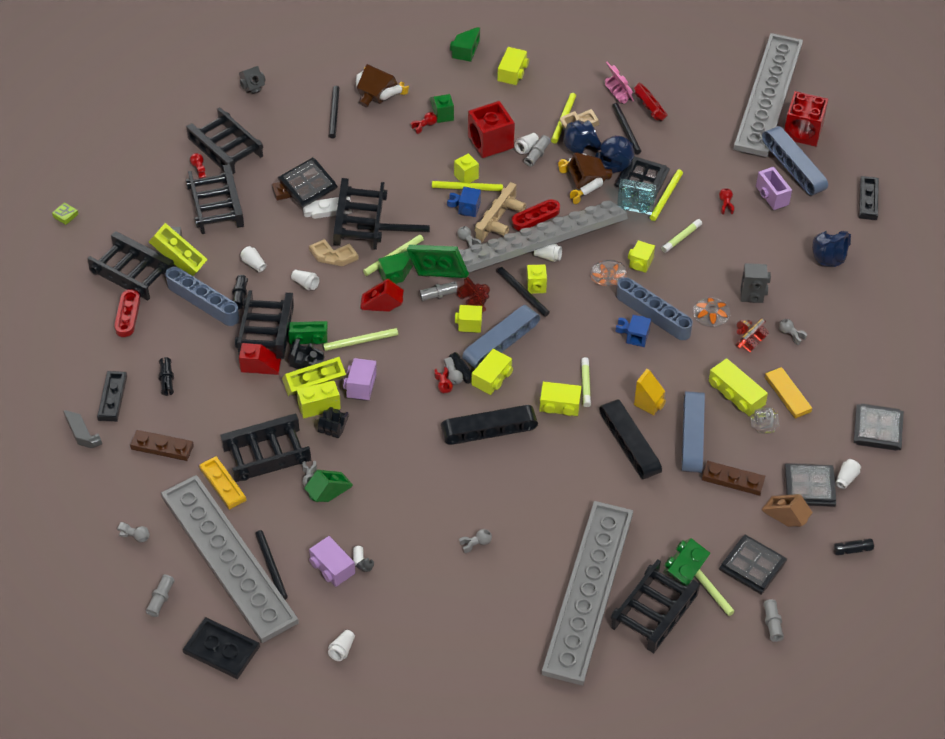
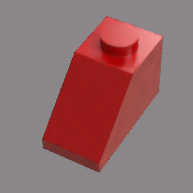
(382, 297)
(258, 359)

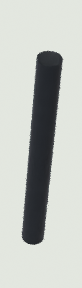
(334, 112)
(626, 128)
(397, 227)
(523, 291)
(271, 563)

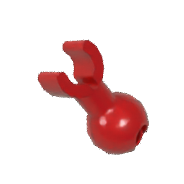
(429, 119)
(197, 160)
(726, 195)
(445, 384)

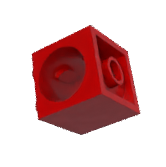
(806, 118)
(491, 129)

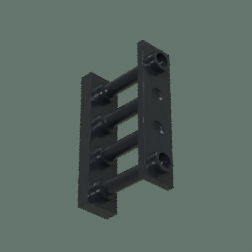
(218, 154)
(228, 189)
(345, 205)
(133, 251)
(281, 331)
(261, 432)
(665, 622)

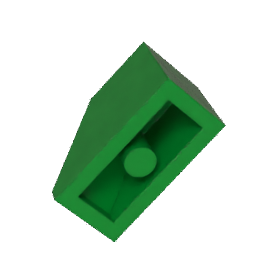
(465, 44)
(443, 108)
(395, 267)
(327, 485)

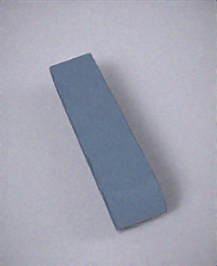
(795, 160)
(202, 296)
(654, 307)
(502, 335)
(693, 432)

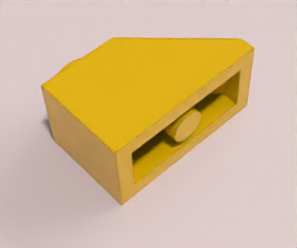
(649, 393)

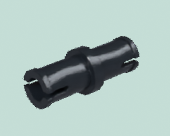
(239, 291)
(166, 376)

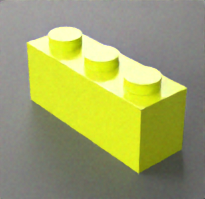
(177, 249)
(313, 375)
(737, 387)

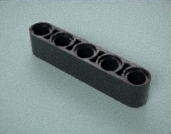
(489, 424)
(630, 439)

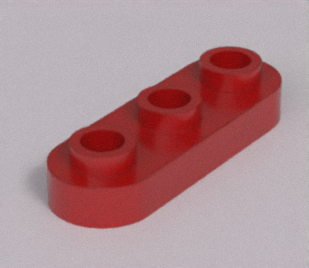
(650, 102)
(542, 212)
(125, 324)

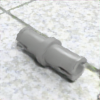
(537, 150)
(438, 291)
(160, 595)
(773, 620)

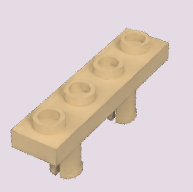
(499, 206)

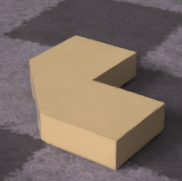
(324, 253)

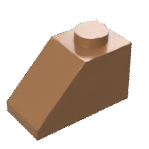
(788, 509)

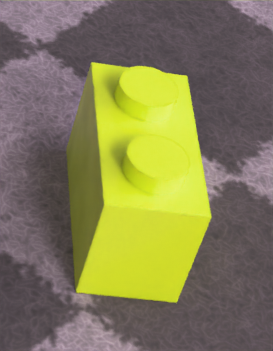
(512, 66)
(492, 372)
(317, 398)
(560, 398)

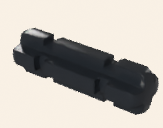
(460, 365)
(853, 546)

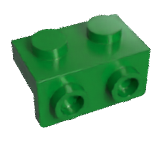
(309, 332)
(686, 561)

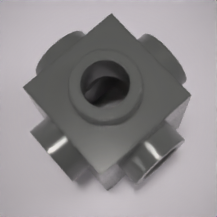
(249, 75)

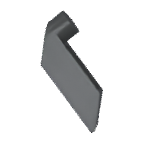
(80, 430)

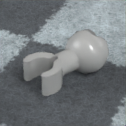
(464, 233)
(787, 326)
(454, 376)
(309, 472)
(141, 533)
(482, 537)

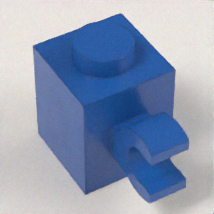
(468, 201)
(636, 330)

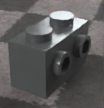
(754, 283)

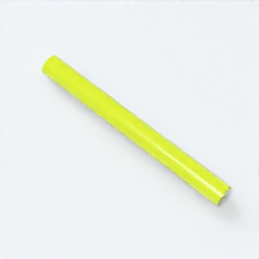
(567, 109)
(459, 185)
(666, 195)

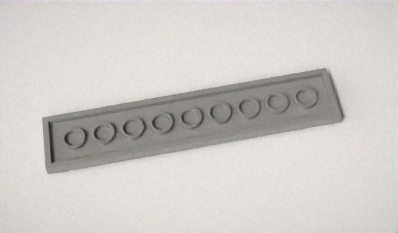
(768, 93)
(542, 235)
(230, 559)
(587, 593)

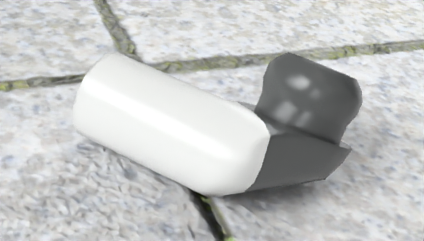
(360, 562)

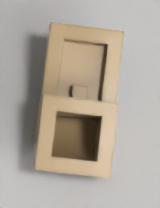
(587, 115)

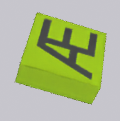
(65, 213)

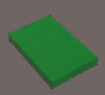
(438, 261)

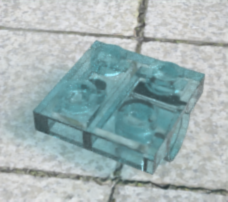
(636, 196)

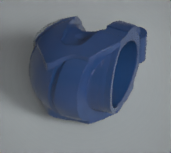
(579, 135)
(619, 151)
(831, 249)

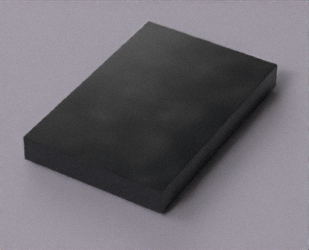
(221, 648)

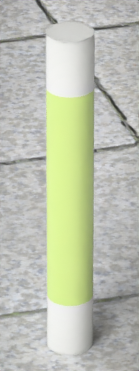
(678, 238)
(586, 382)

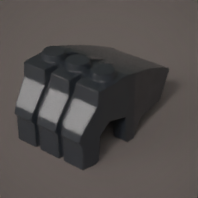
(304, 356)
(332, 422)

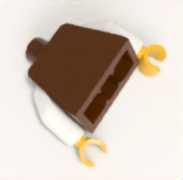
(377, 86)
(587, 174)

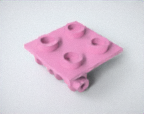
(618, 85)

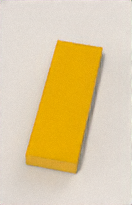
(788, 392)
(222, 482)

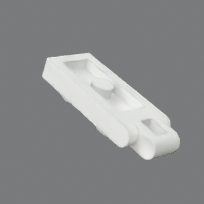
(323, 208)

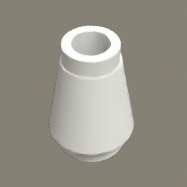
(524, 144)
(551, 252)
(252, 258)
(306, 279)
(848, 472)
(341, 645)

